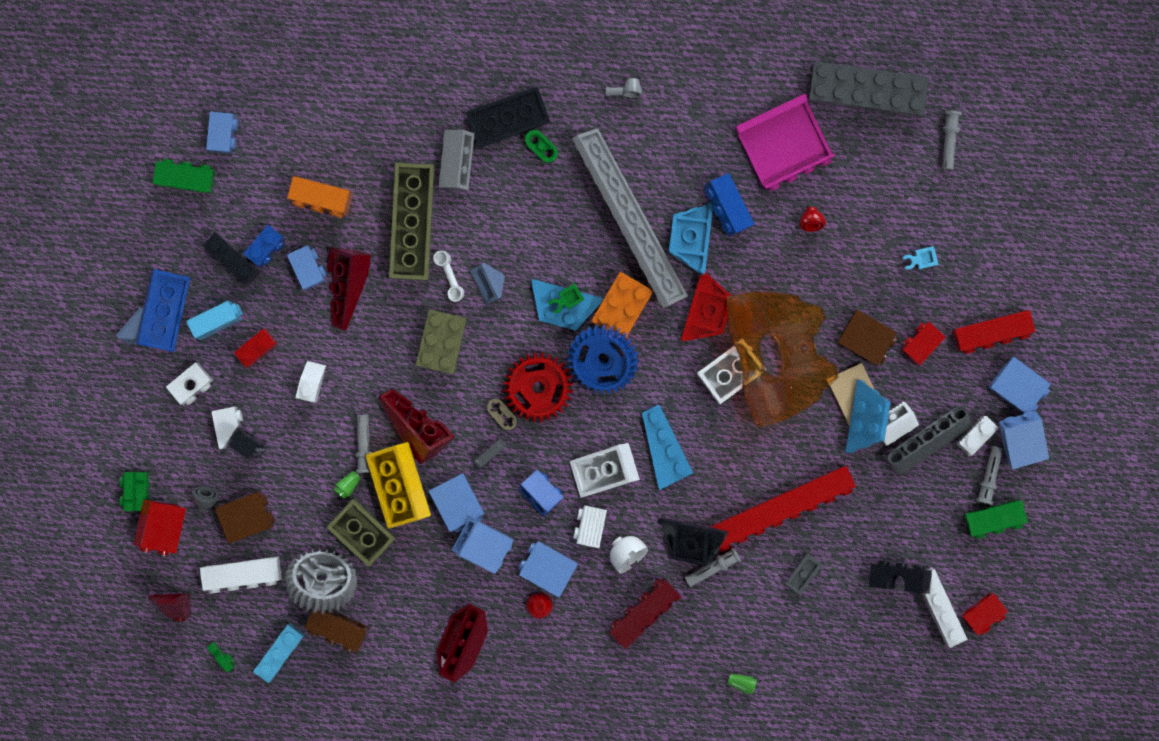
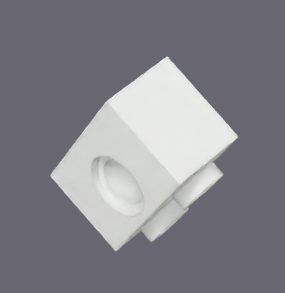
(179, 389)

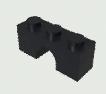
(231, 259)
(248, 445)
(915, 579)

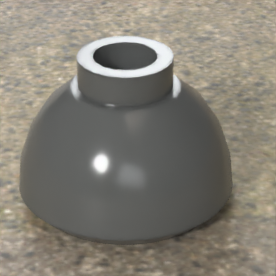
(204, 498)

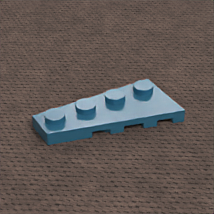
(665, 450)

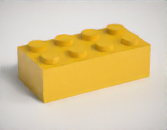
(398, 485)

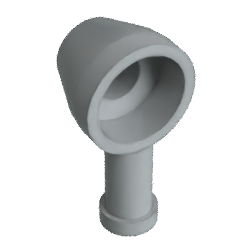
(631, 85)

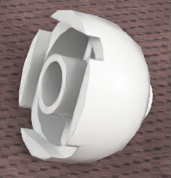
(626, 552)

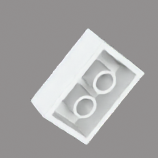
(723, 375)

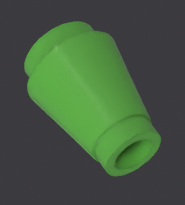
(347, 485)
(743, 683)

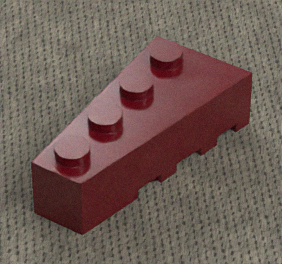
(644, 613)

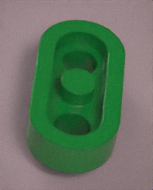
(542, 146)

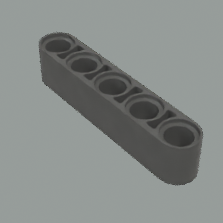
(929, 440)

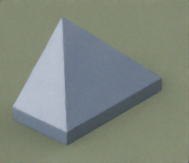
(489, 282)
(130, 330)

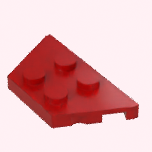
(708, 310)

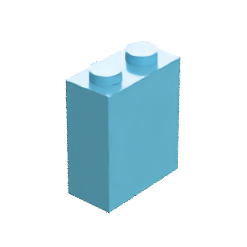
(215, 320)

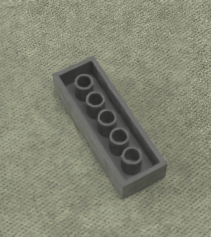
(868, 89)

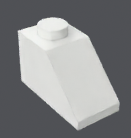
(311, 382)
(226, 424)

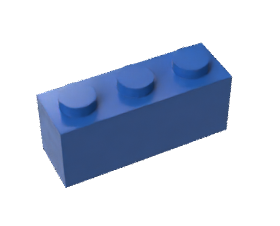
(728, 205)

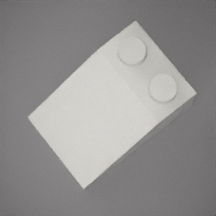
(604, 470)

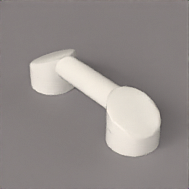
(443, 259)

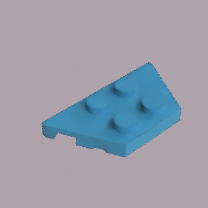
(691, 237)
(568, 319)
(868, 418)

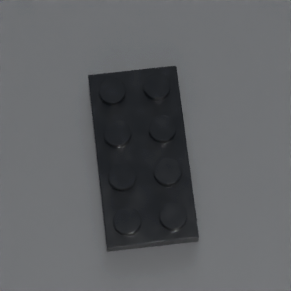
(508, 117)

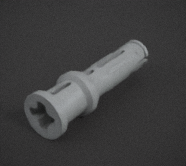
(951, 130)
(363, 443)
(996, 452)
(721, 563)

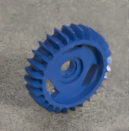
(592, 368)

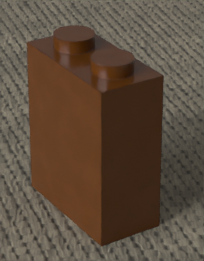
(867, 338)
(245, 517)

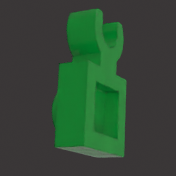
(570, 297)
(223, 659)

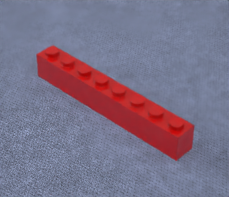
(786, 506)

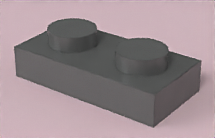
(803, 574)

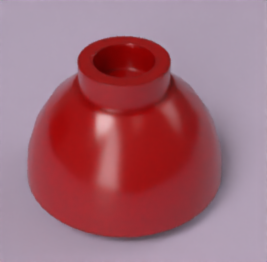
(812, 220)
(539, 605)

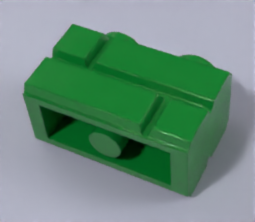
(135, 490)

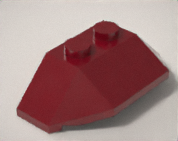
(461, 642)

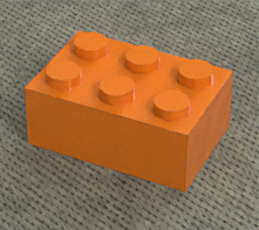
(320, 197)
(622, 304)

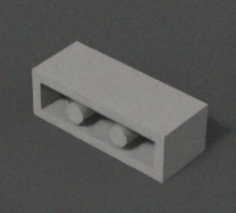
(456, 159)

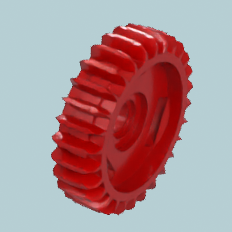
(524, 381)

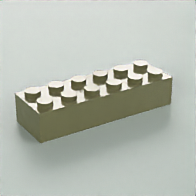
(412, 222)

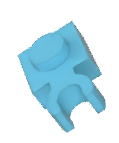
(923, 258)

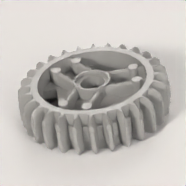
(318, 592)

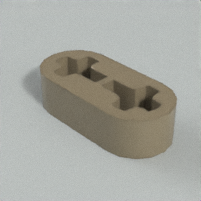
(497, 416)

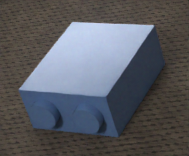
(1019, 386)
(1023, 439)
(456, 502)
(482, 545)
(547, 568)

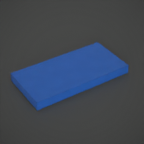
(163, 310)

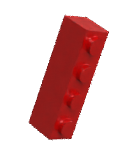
(993, 331)

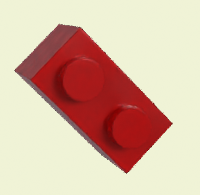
(922, 343)
(256, 348)
(984, 614)

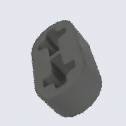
(489, 454)

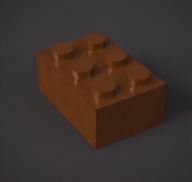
(337, 629)

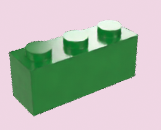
(184, 176)
(995, 519)

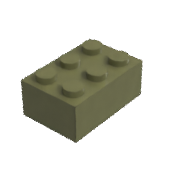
(441, 342)
(361, 532)

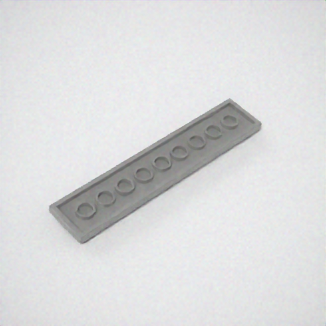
(630, 217)

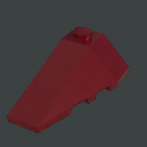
(349, 275)
(423, 434)
(172, 605)

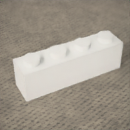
(241, 573)
(943, 613)

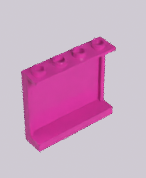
(784, 143)

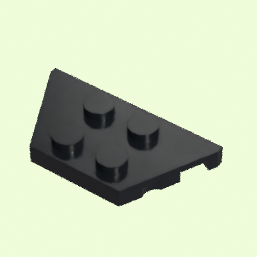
(692, 542)

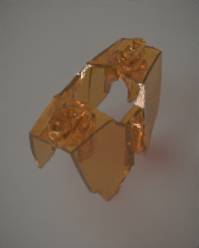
(792, 326)

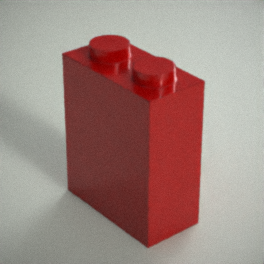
(159, 527)

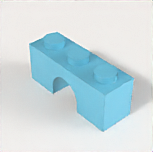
(279, 652)

